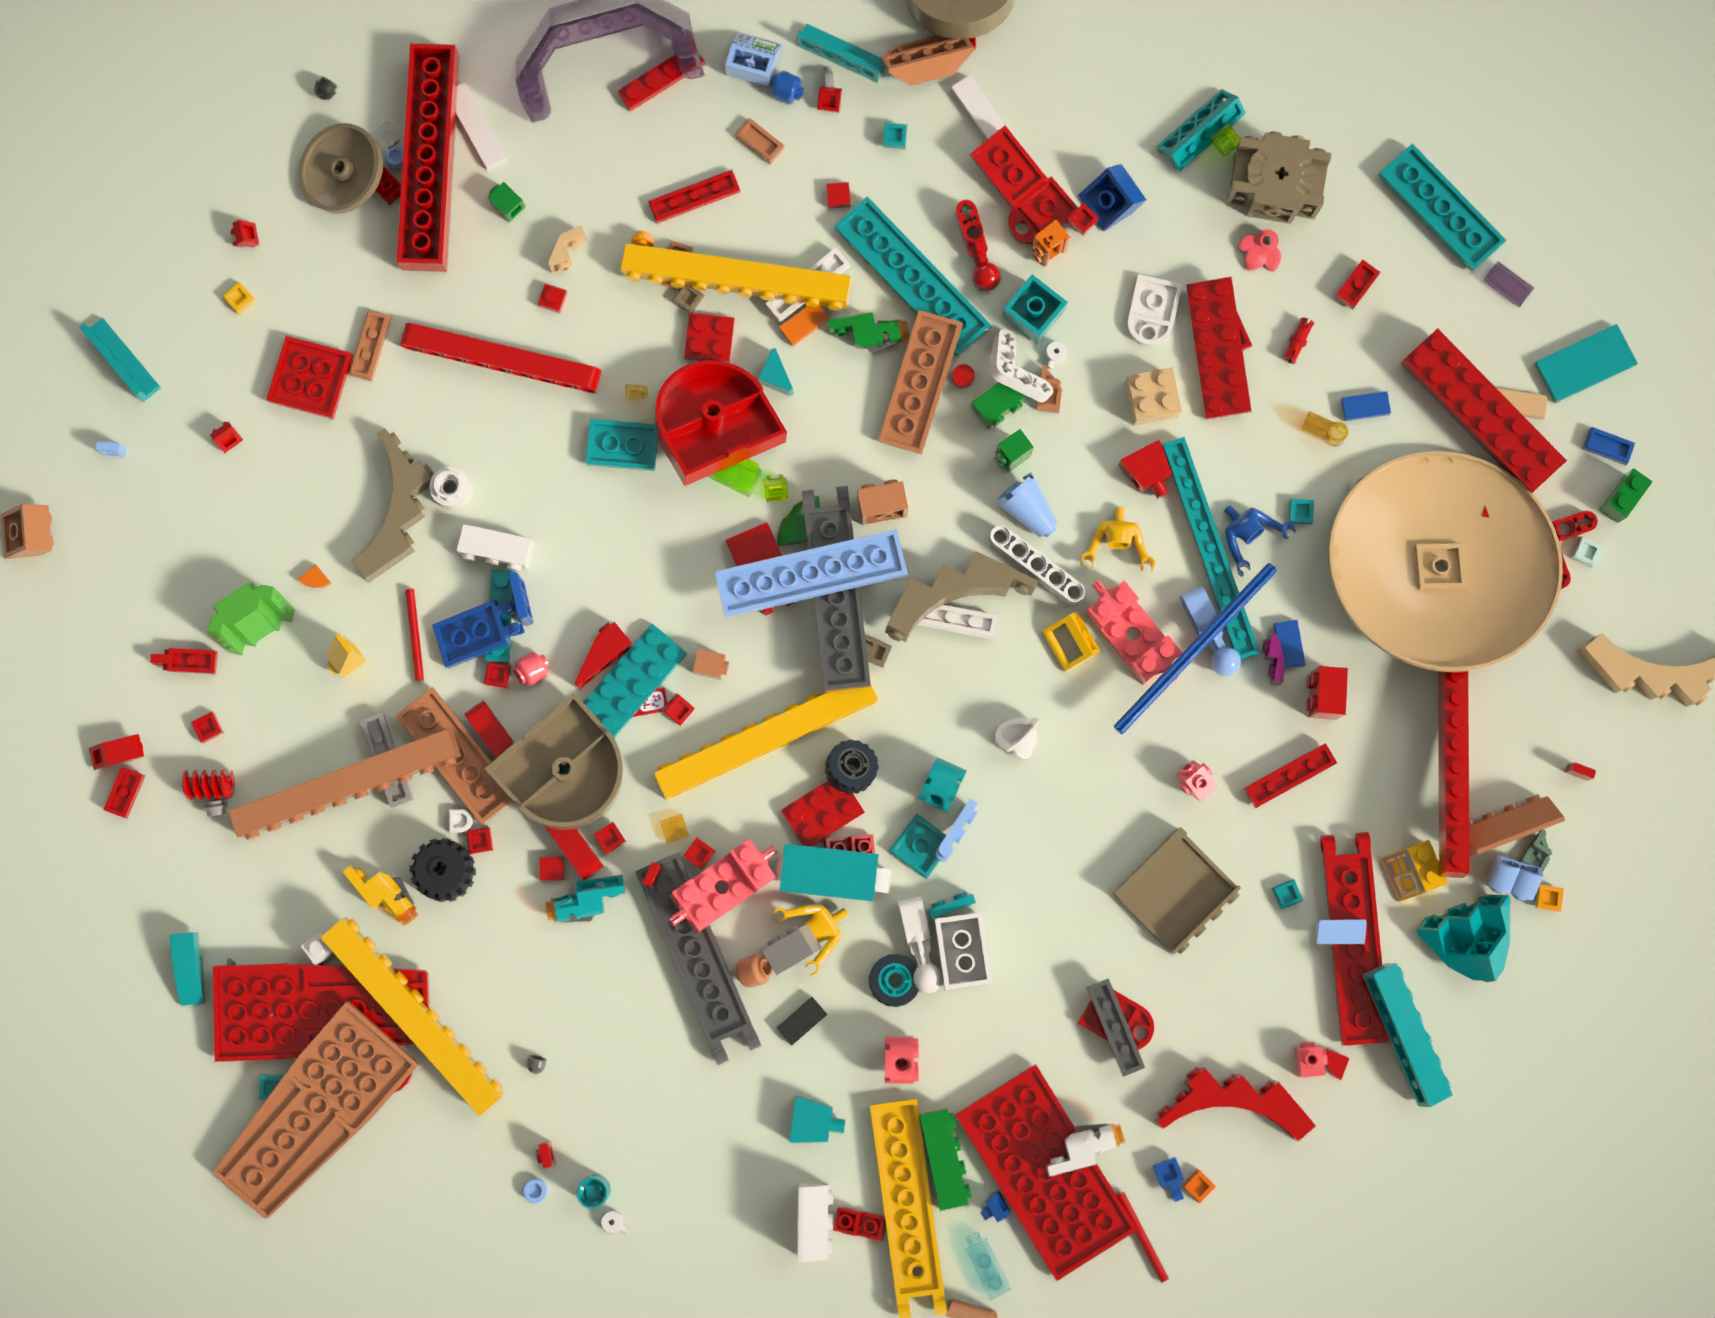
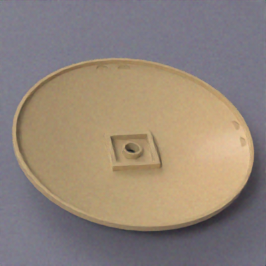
(1430, 510)

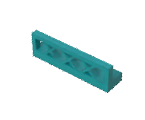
(841, 52)
(1193, 143)
(121, 359)

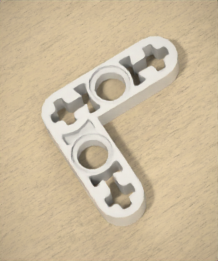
(1034, 386)

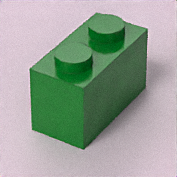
(997, 403)
(1013, 451)
(1626, 495)

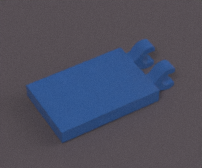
(475, 632)

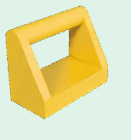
(1081, 636)

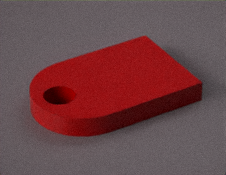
(1040, 209)
(1133, 1012)

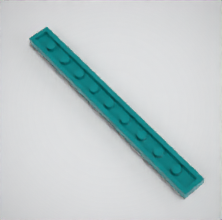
(1209, 544)

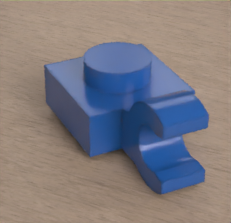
(1169, 1175)

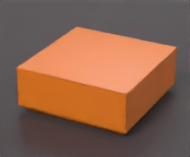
(1198, 1186)

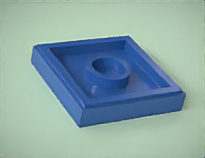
(521, 599)

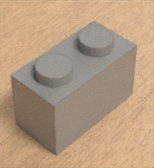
(791, 949)

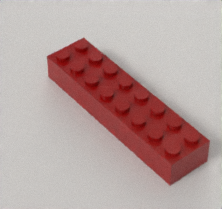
(1483, 411)

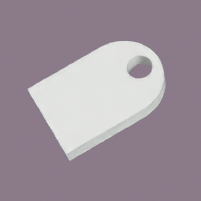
(1153, 308)

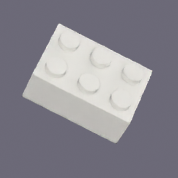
(963, 951)

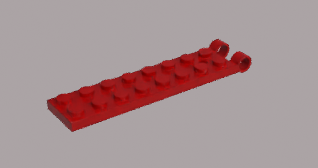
(1354, 901)

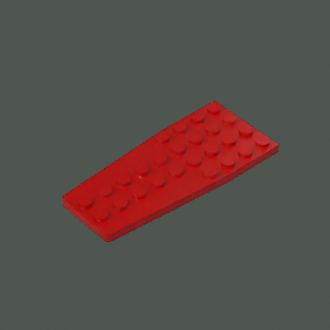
(284, 1006)

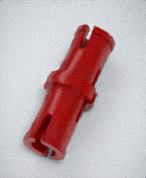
(1298, 340)

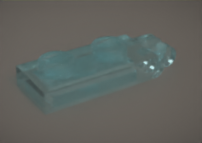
(987, 1267)

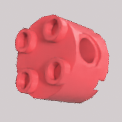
(901, 1072)

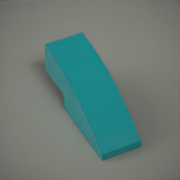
(188, 968)

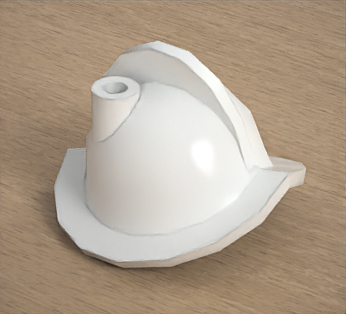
(1018, 736)

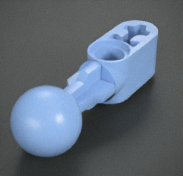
(1201, 613)

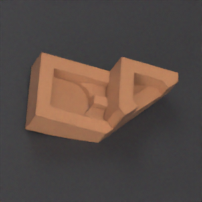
(1053, 402)

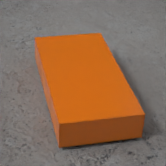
(803, 324)

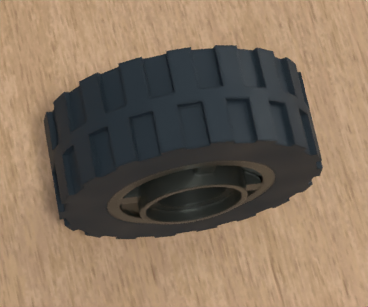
(842, 776)

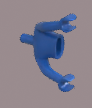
(1248, 528)

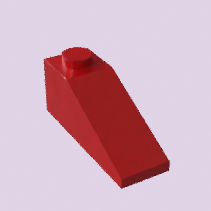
(605, 650)

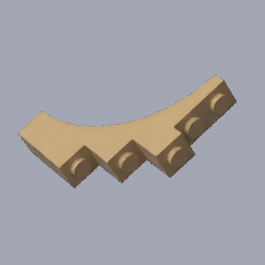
(1655, 680)

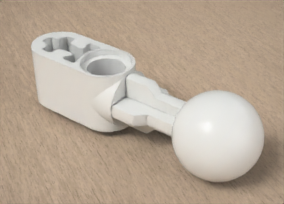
(927, 975)

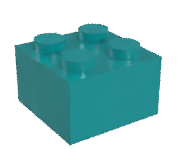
(1034, 308)

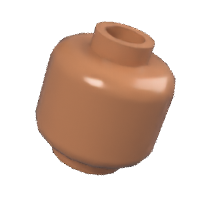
(753, 971)

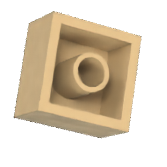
(1153, 396)

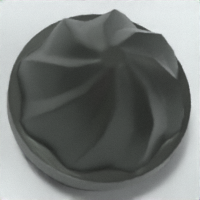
(325, 88)

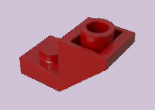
(116, 752)

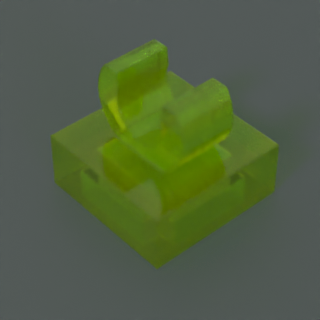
(1225, 140)
(776, 488)

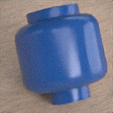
(786, 87)

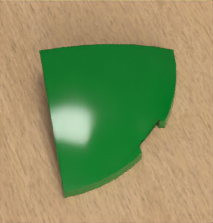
(793, 526)

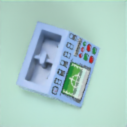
(753, 59)

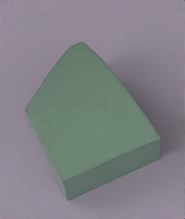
(1538, 851)

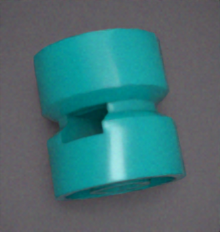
(593, 1191)

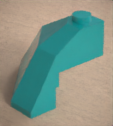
(1471, 937)

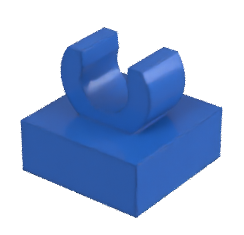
(995, 1207)

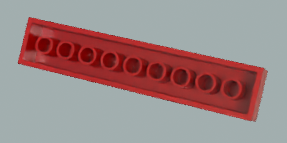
(428, 157)

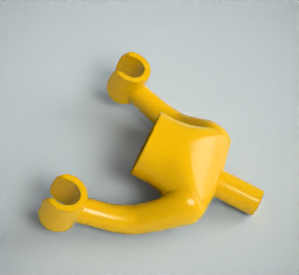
(1118, 536)
(821, 924)

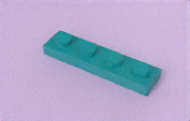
(501, 592)

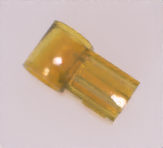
(1322, 427)

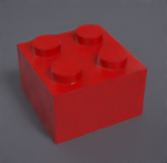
(1327, 692)

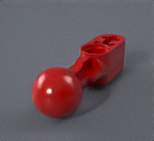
(986, 274)

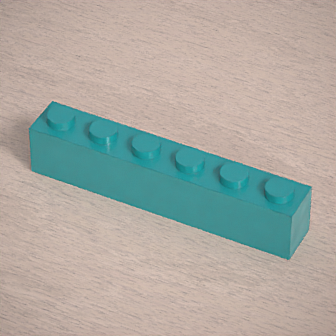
(1408, 1034)

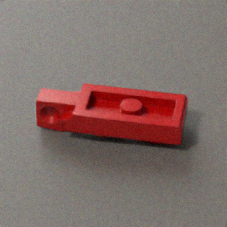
(187, 660)

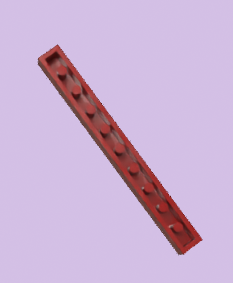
(1453, 774)

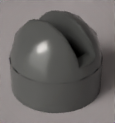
(536, 1064)

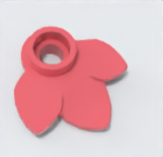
(1259, 253)

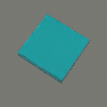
(918, 846)

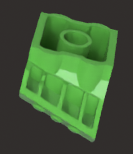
(248, 616)

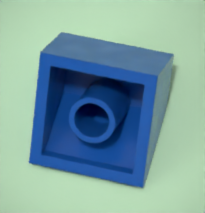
(1112, 196)

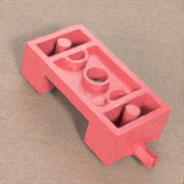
(1119, 611)
(743, 871)

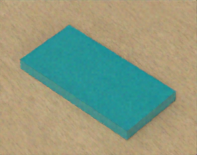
(1586, 363)
(829, 872)

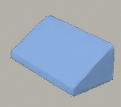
(1340, 931)

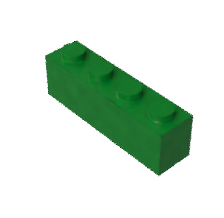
(944, 1160)

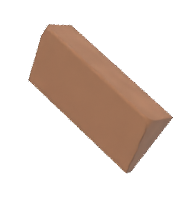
(961, 1309)

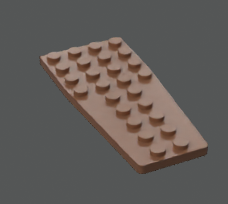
(315, 1109)

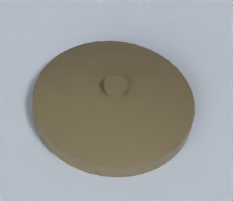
(340, 168)

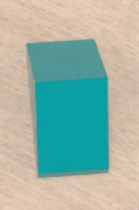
(774, 375)

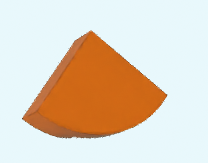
(314, 578)

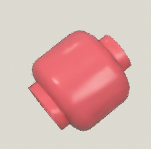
(531, 668)

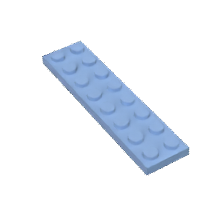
(811, 573)

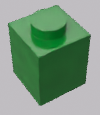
(506, 201)

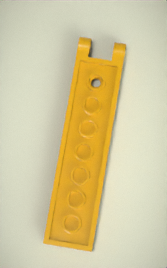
(907, 1204)

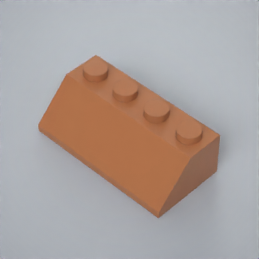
(1513, 823)

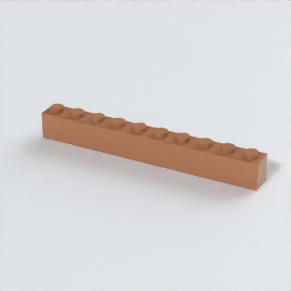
(344, 784)

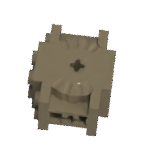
(1278, 177)

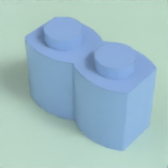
(1514, 877)

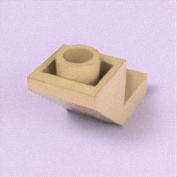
(560, 259)

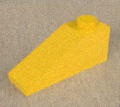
(344, 656)

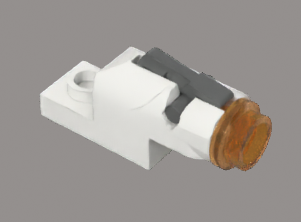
(1083, 1144)

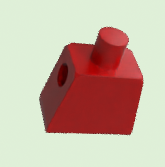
(1148, 469)

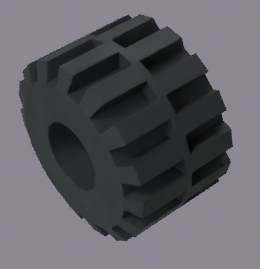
(454, 879)

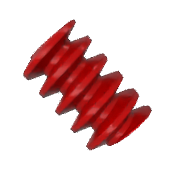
(208, 786)

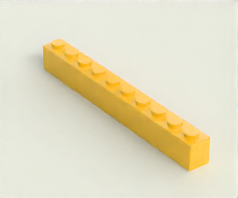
(736, 276)
(761, 739)
(412, 1015)

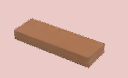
(370, 345)

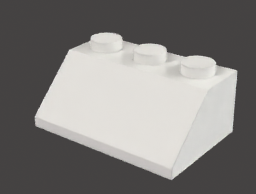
(814, 1222)

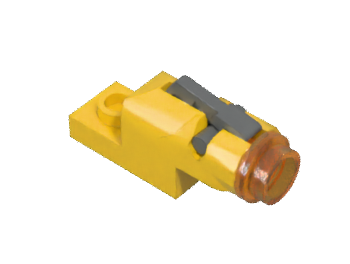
(386, 891)

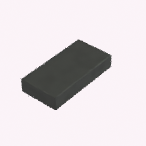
(802, 1021)

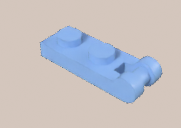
(956, 831)

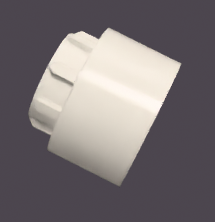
(442, 479)

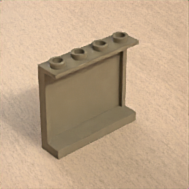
(1177, 892)

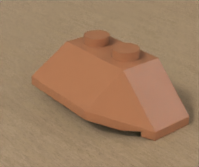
(927, 58)

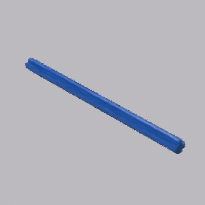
(1195, 648)

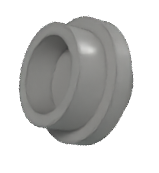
(215, 807)

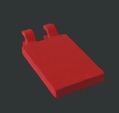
(754, 546)

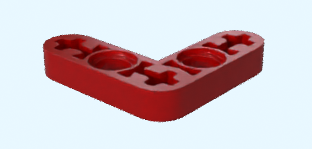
(1581, 530)

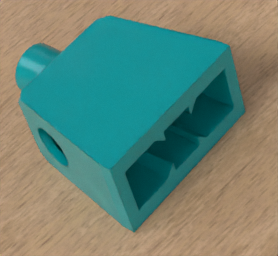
(813, 1122)

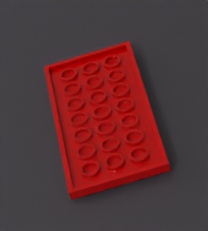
(1064, 1214)

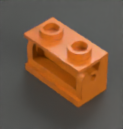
(1050, 243)

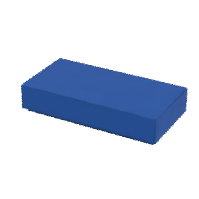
(1365, 406)
(1608, 446)
(1291, 644)

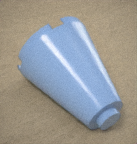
(1029, 506)

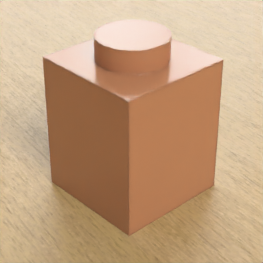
(710, 664)

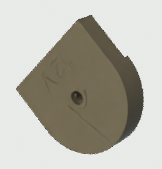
(960, 17)
(533, 763)

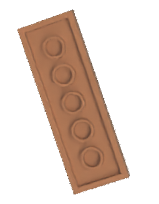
(920, 382)
(468, 775)

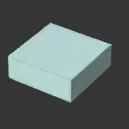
(1586, 552)

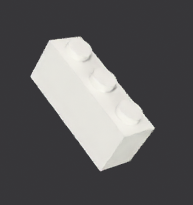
(495, 547)

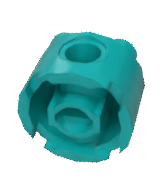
(942, 784)

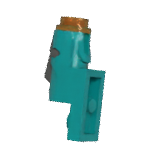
(587, 901)

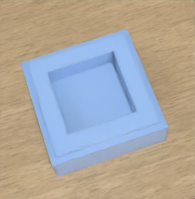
(111, 449)

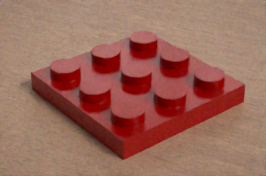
(309, 377)

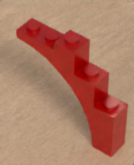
(1237, 1092)

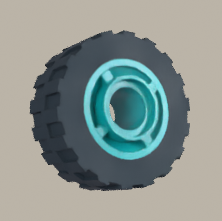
(883, 990)

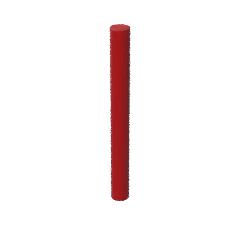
(414, 635)
(1143, 1239)

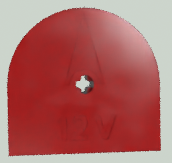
(713, 419)

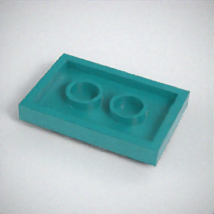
(622, 445)

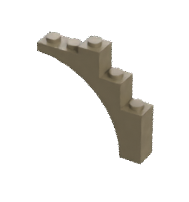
(390, 543)

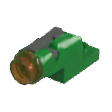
(868, 334)

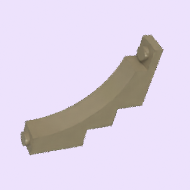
(981, 577)

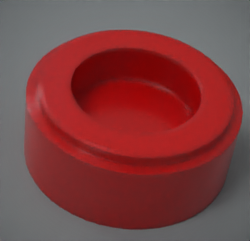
(963, 376)

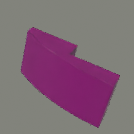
(1273, 652)

